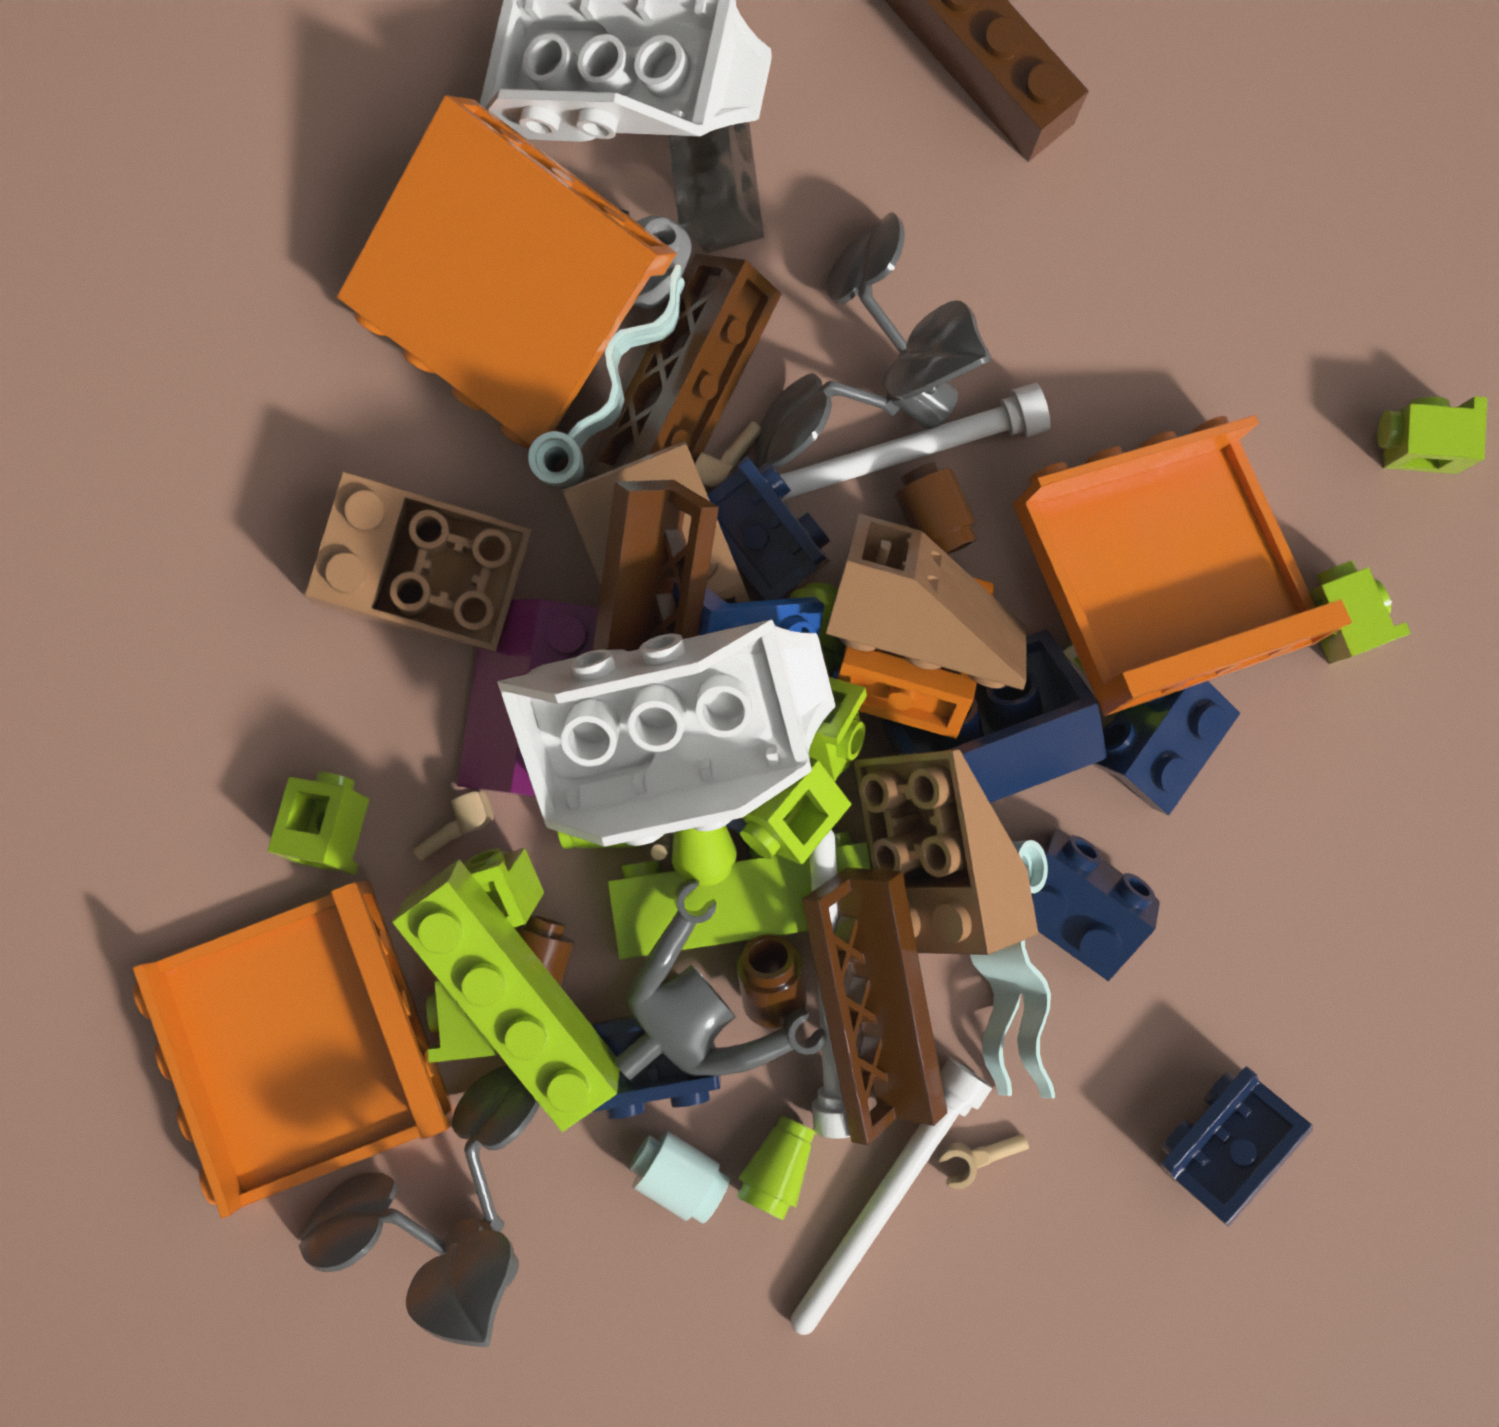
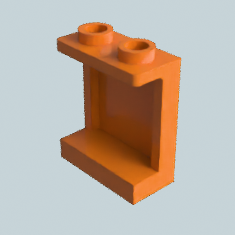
(909, 694)

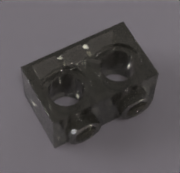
(717, 187)

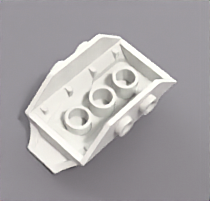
(623, 68)
(669, 730)

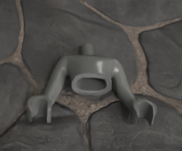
(688, 1014)

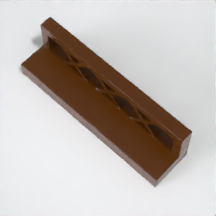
(702, 373)
(646, 557)
(882, 995)

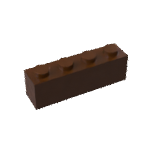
(999, 66)

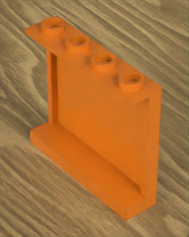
(500, 270)
(1169, 564)
(293, 1047)

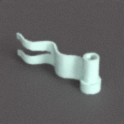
(556, 445)
(1009, 977)

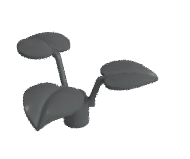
(937, 351)
(462, 1287)

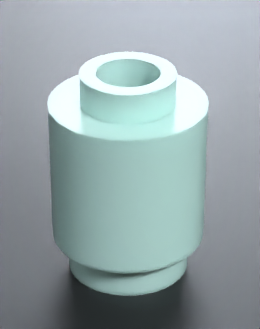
(678, 1177)

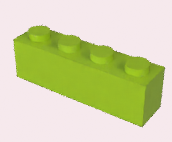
(752, 901)
(509, 995)

